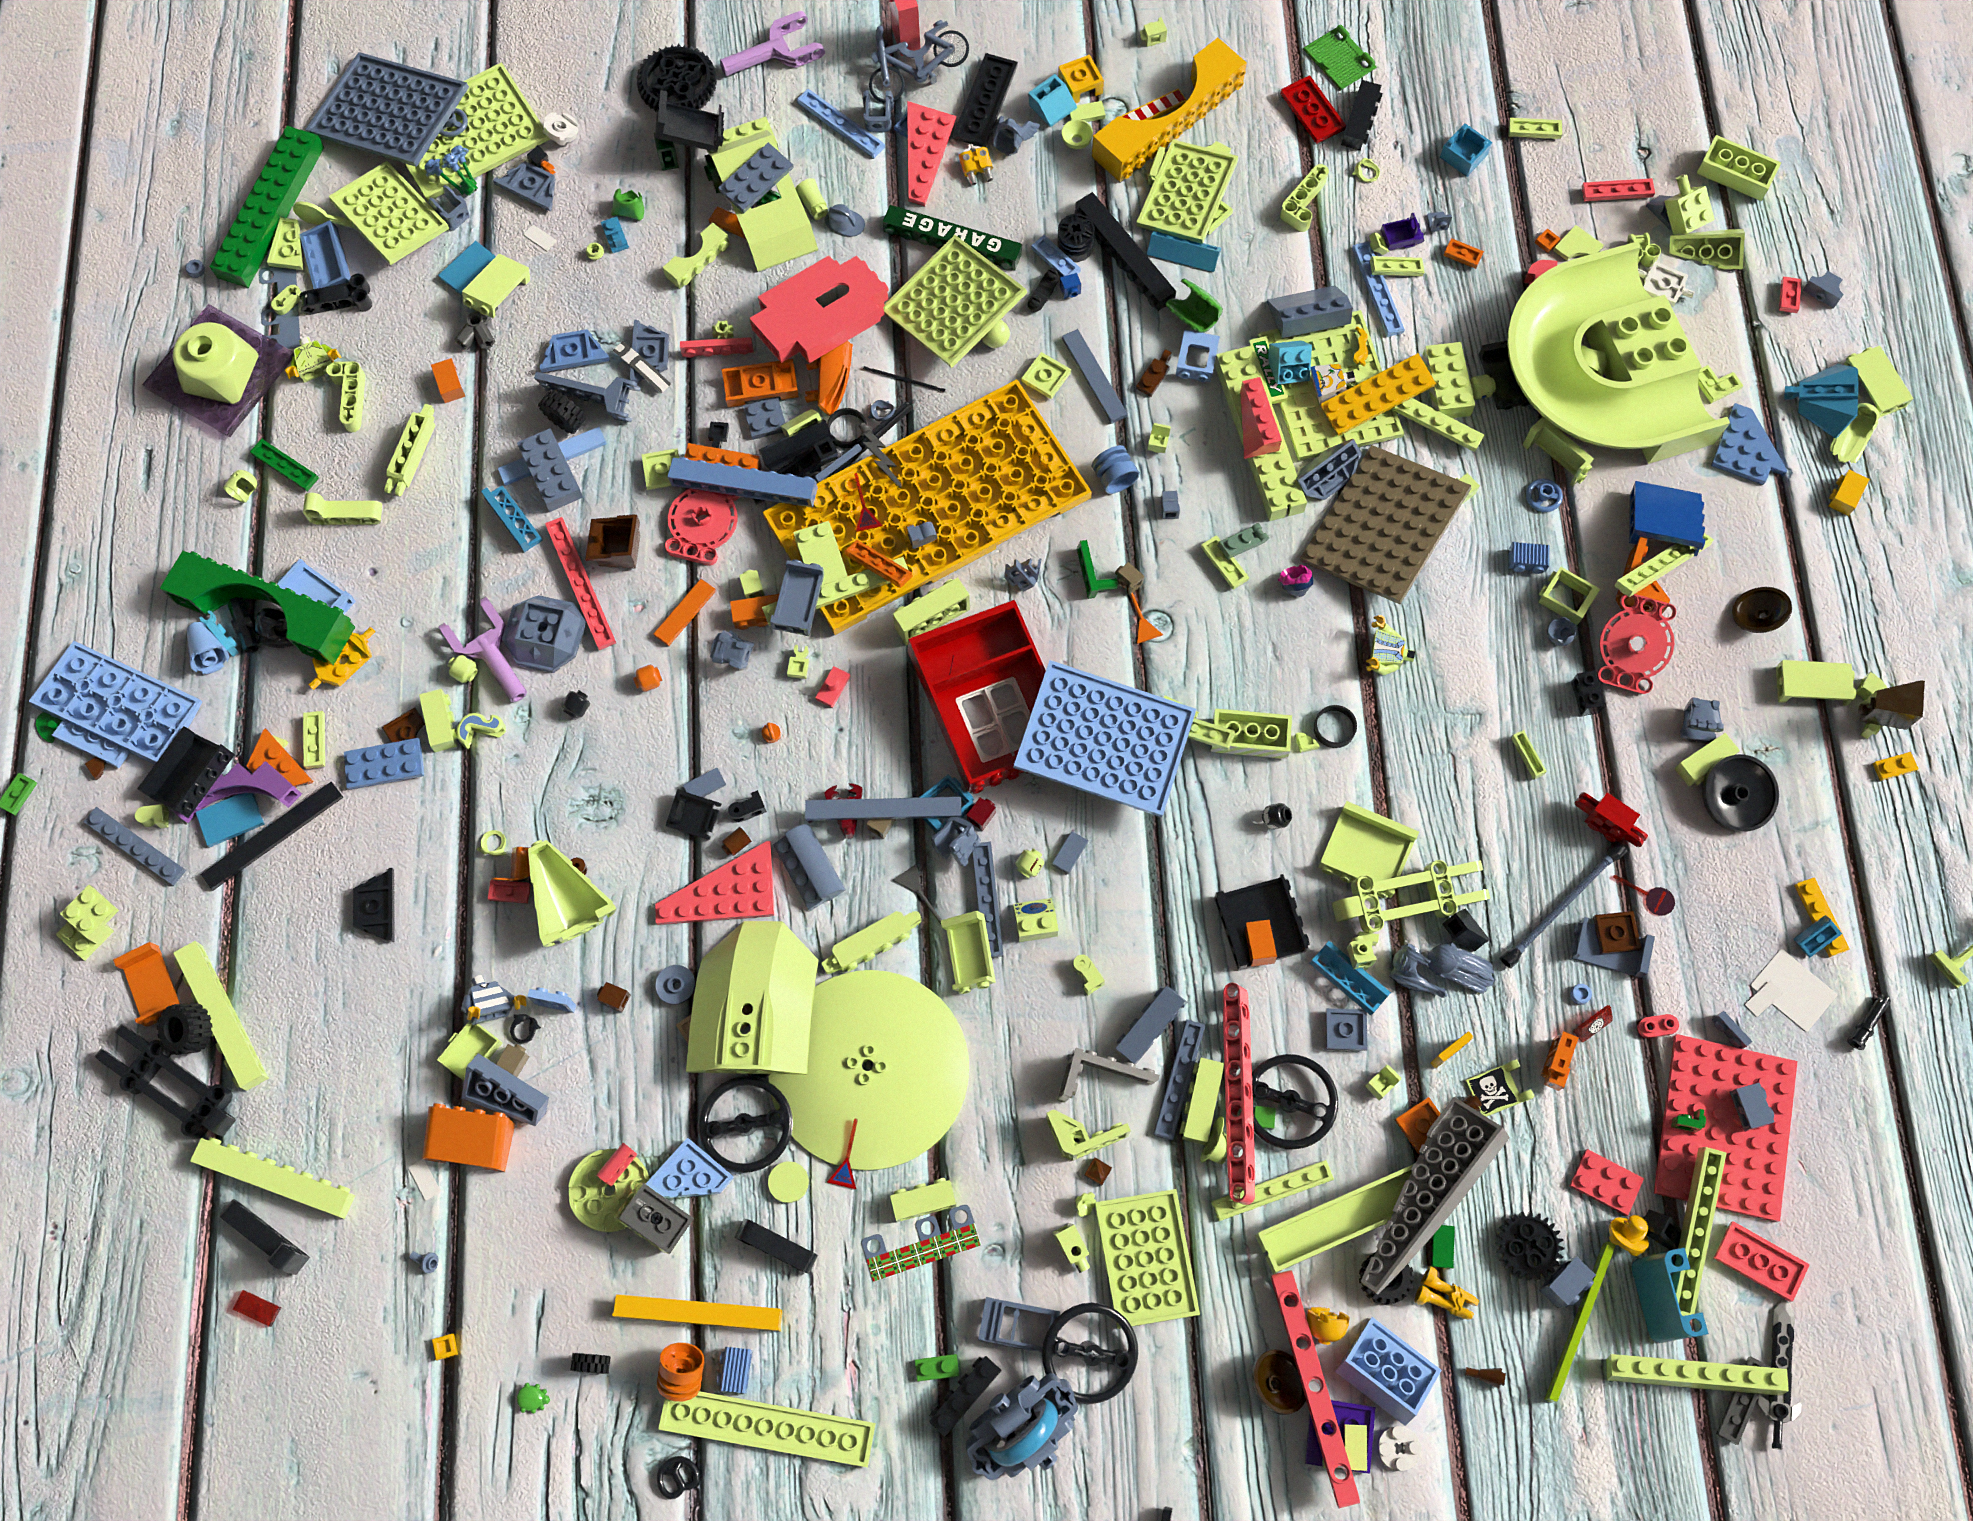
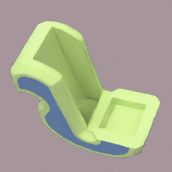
(477, 723)

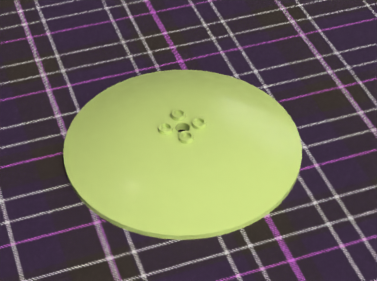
(907, 1094)

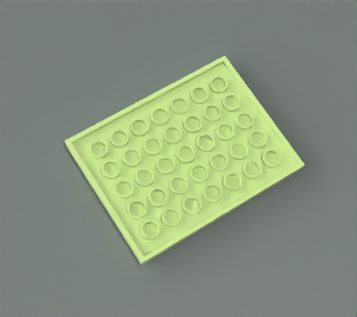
(497, 130)

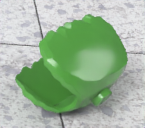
(1198, 310)

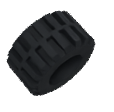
(184, 1028)

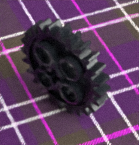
(1538, 1230)

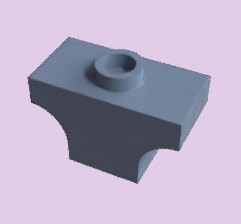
(1825, 288)

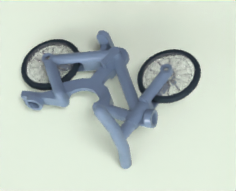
(949, 50)

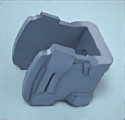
(451, 218)
(731, 649)

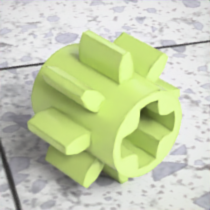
(722, 330)

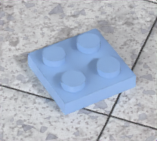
(555, 1001)

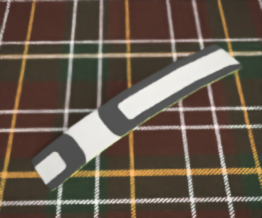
(642, 366)

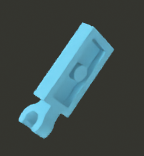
(219, 632)

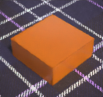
(1547, 240)

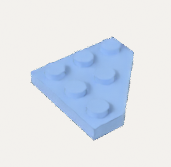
(689, 1174)

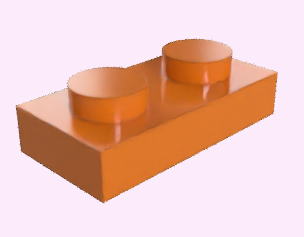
(1463, 253)

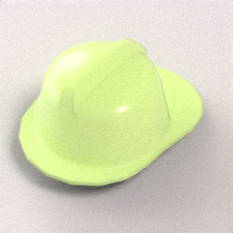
(1217, 1144)

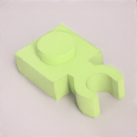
(798, 665)

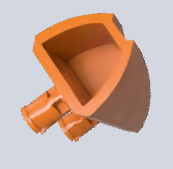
(833, 378)

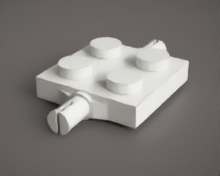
(1665, 281)

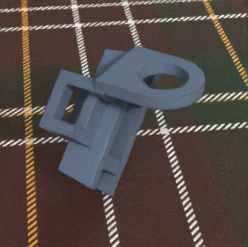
(1023, 577)

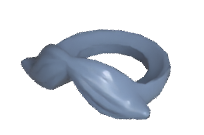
(882, 404)

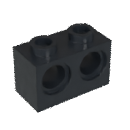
(1588, 693)

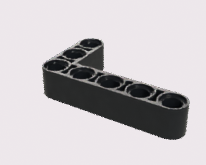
(282, 1252)

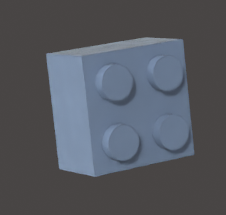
(1567, 1283)

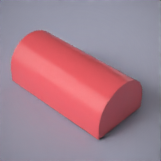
(616, 1164)

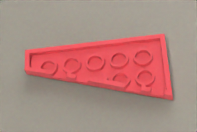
(927, 141)

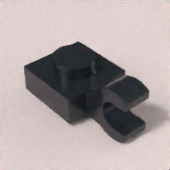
(718, 433)

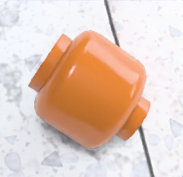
(647, 678)

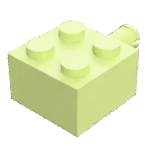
(1688, 208)

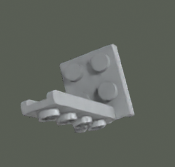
(1109, 1064)

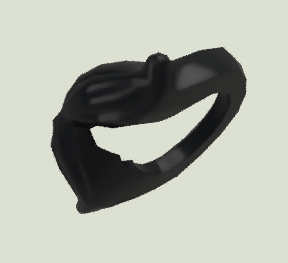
(533, 1026)

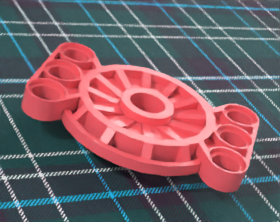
(707, 534)
(1619, 648)

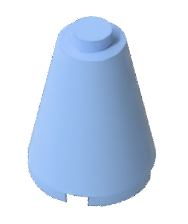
(205, 649)

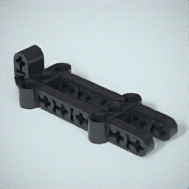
(216, 1120)

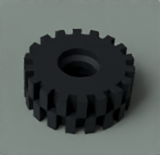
(562, 411)
(1393, 1293)

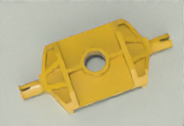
(358, 654)

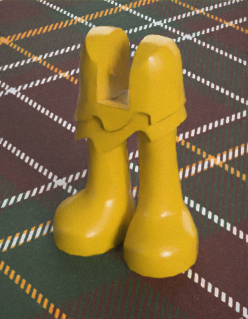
(1456, 1295)

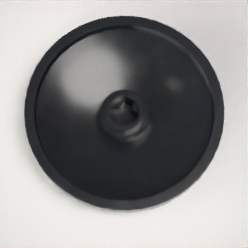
(1740, 793)

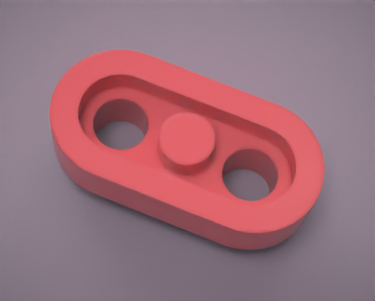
(1659, 1026)

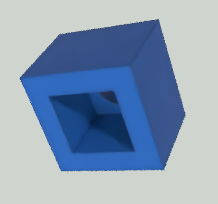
(1070, 285)

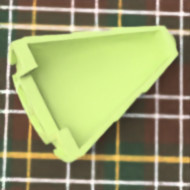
(564, 896)

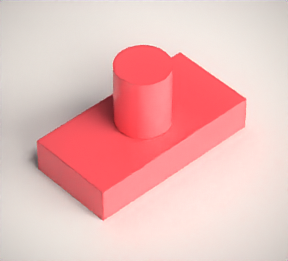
(833, 687)

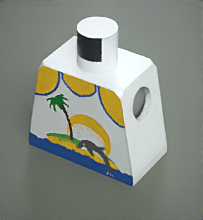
(1330, 381)

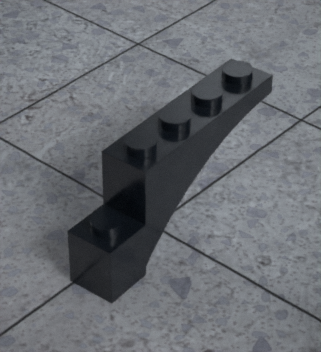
(810, 461)

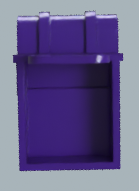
(1402, 233)

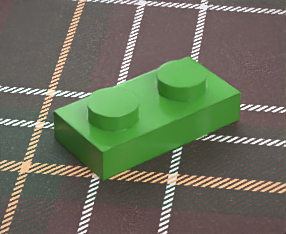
(17, 793)
(937, 1367)

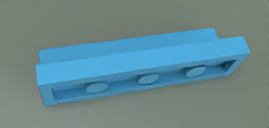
(1183, 251)

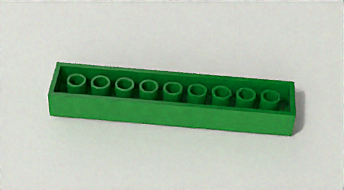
(267, 202)

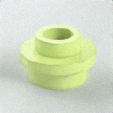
(592, 247)

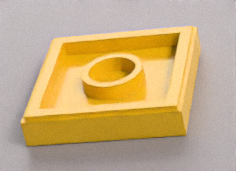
(1452, 1049)

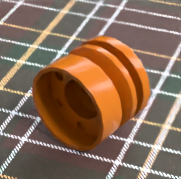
(680, 1371)

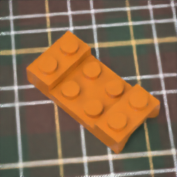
(759, 382)

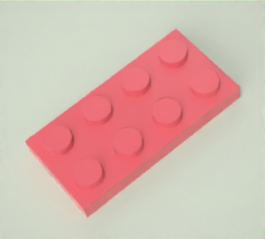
(1761, 1261)

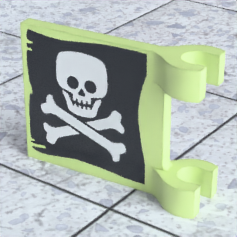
(1497, 1089)

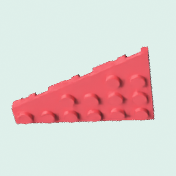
(730, 892)

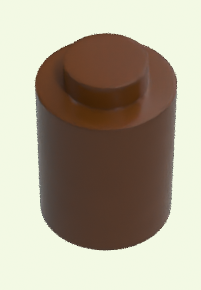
(735, 842)

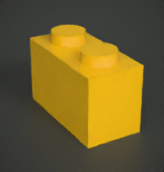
(1848, 492)

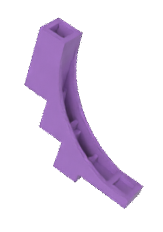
(238, 780)

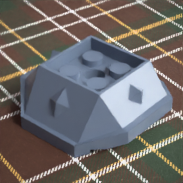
(545, 649)

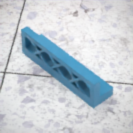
(506, 519)
(1359, 979)

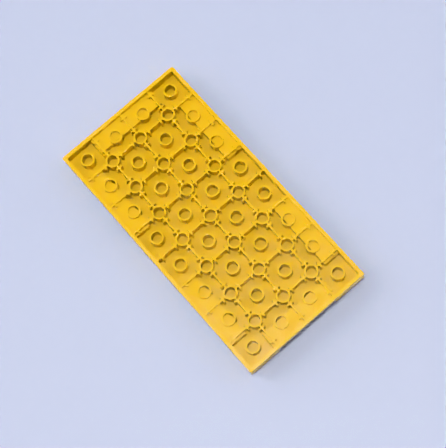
(969, 473)

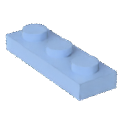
(1055, 257)

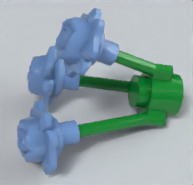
(450, 161)

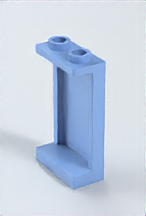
(309, 582)

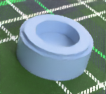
(1580, 994)

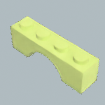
(682, 270)

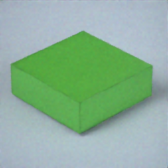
(1265, 1116)

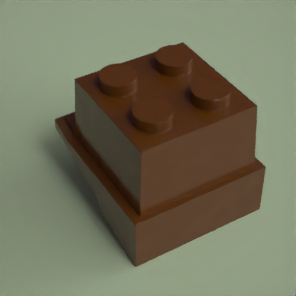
(614, 541)

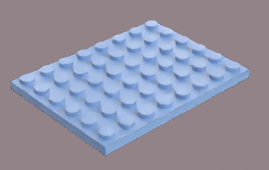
(1105, 738)

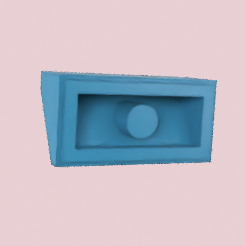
(1817, 936)

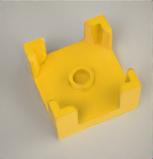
(1081, 76)

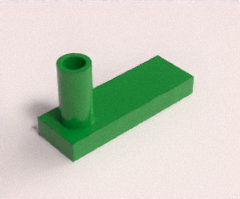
(1091, 584)

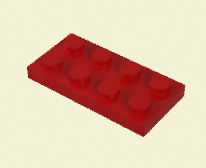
(1313, 109)

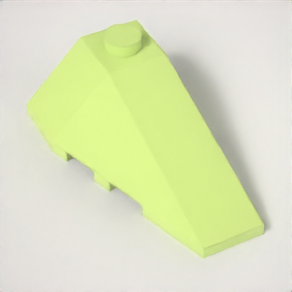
(1714, 248)

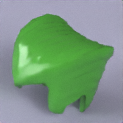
(628, 204)

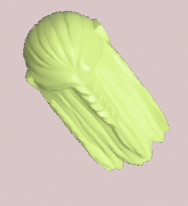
(1856, 435)

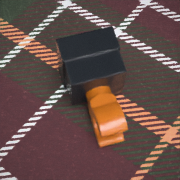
(540, 159)

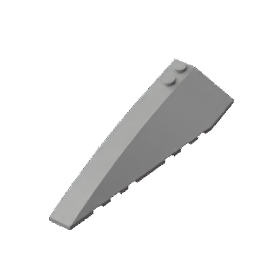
(1448, 1166)

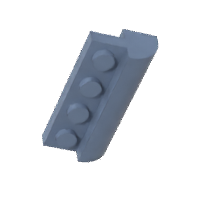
(808, 866)

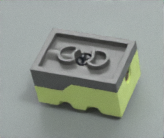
(653, 1218)

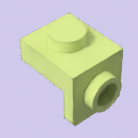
(1159, 438)
(1383, 1082)

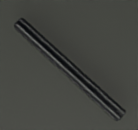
(879, 431)

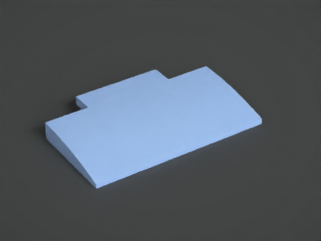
(112, 707)

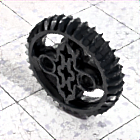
(677, 78)

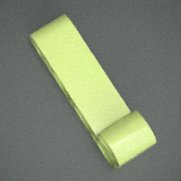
(1293, 209)
(349, 381)
(341, 512)

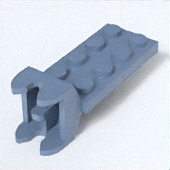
(613, 396)

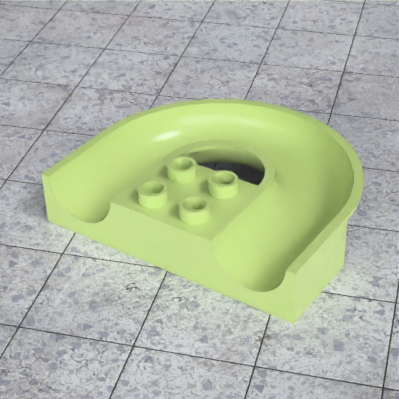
(1650, 367)

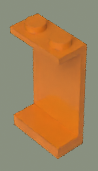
(148, 982)

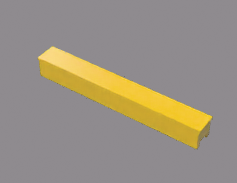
(697, 1312)

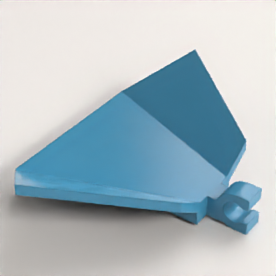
(1828, 398)

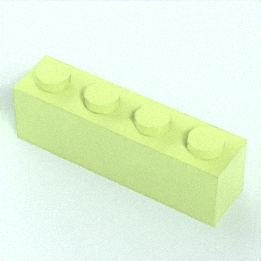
(1202, 1102)

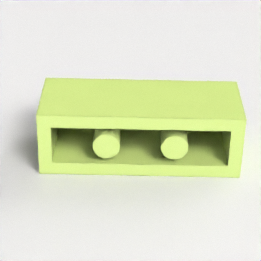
(438, 720)
(1697, 765)
(923, 1200)

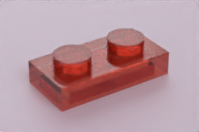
(257, 1308)

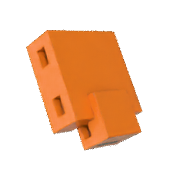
(1558, 1060)

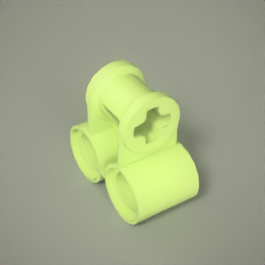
(1648, 252)

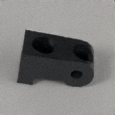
(747, 809)

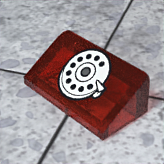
(1594, 1024)

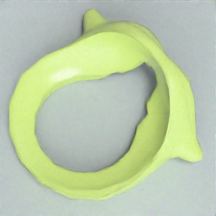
(1366, 162)
(483, 847)

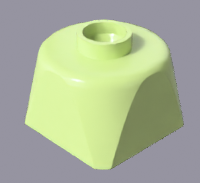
(213, 362)

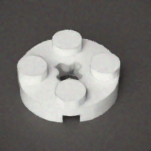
(559, 135)
(1387, 1449)

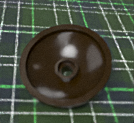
(1762, 609)
(1280, 1370)

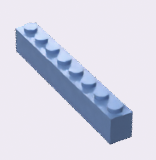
(743, 482)

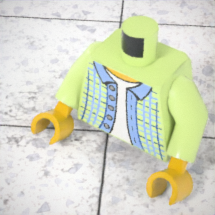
(1387, 649)

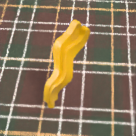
(1362, 354)

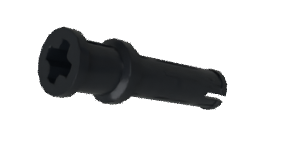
(1866, 1028)

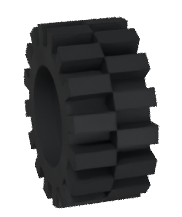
(590, 1363)

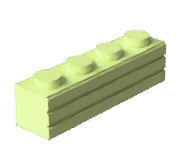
(1528, 754)

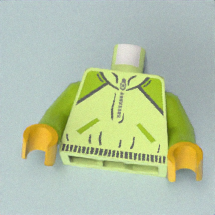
(311, 359)

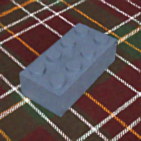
(549, 470)

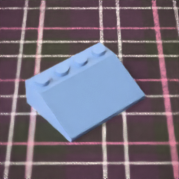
(1388, 1371)

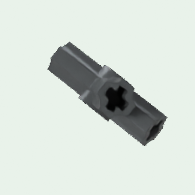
(479, 331)

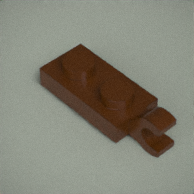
(1154, 374)

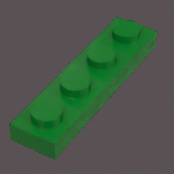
(284, 465)

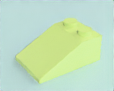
(819, 546)

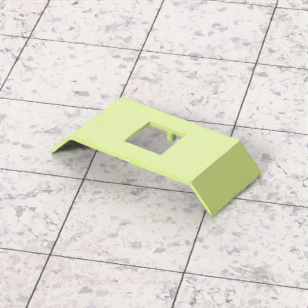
(776, 229)

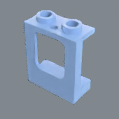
(1202, 341)

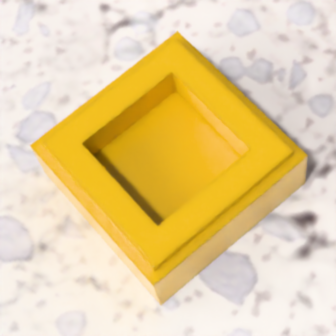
(444, 1347)

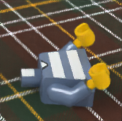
(489, 1001)

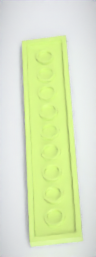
(771, 1427)

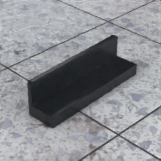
(794, 445)

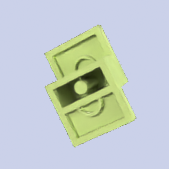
(87, 922)

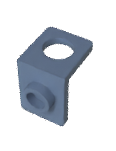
(1440, 222)

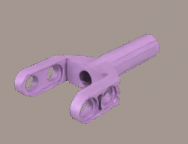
(775, 48)
(487, 648)

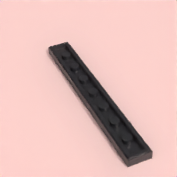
(272, 836)

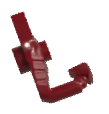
(846, 826)

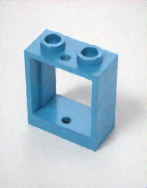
(955, 786)

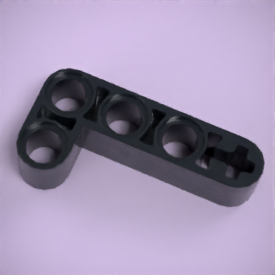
(776, 1245)

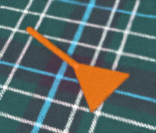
(1146, 630)

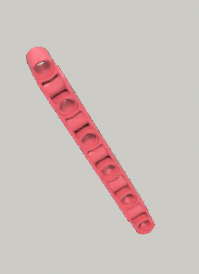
(1238, 1094)
(1318, 1402)

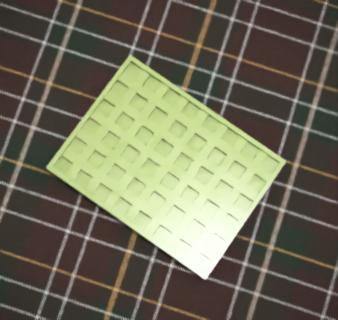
(1303, 415)

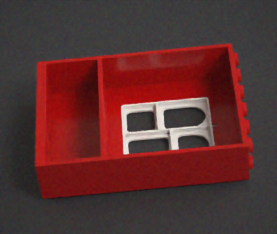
(988, 653)

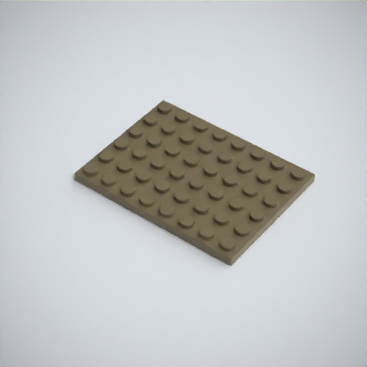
(1385, 524)

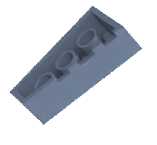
(1151, 1024)
(503, 1092)

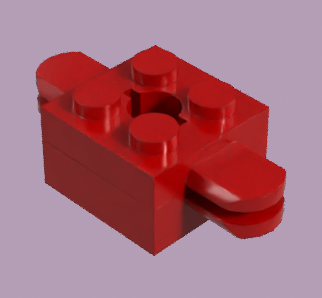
(1611, 818)

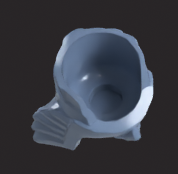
(1010, 135)

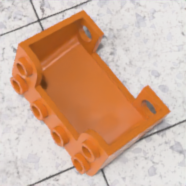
(467, 1137)

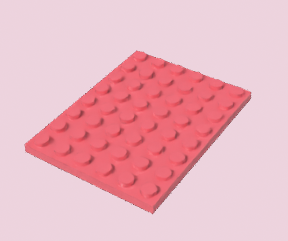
(1755, 1159)

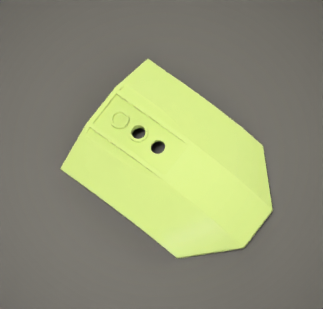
(776, 975)

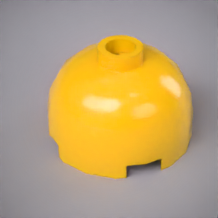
(1327, 1325)

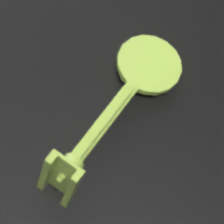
(315, 215)
(1951, 967)

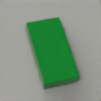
(1443, 1247)

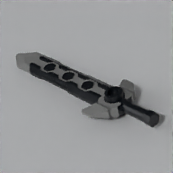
(1778, 1406)

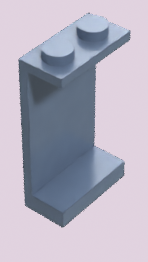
(1587, 950)

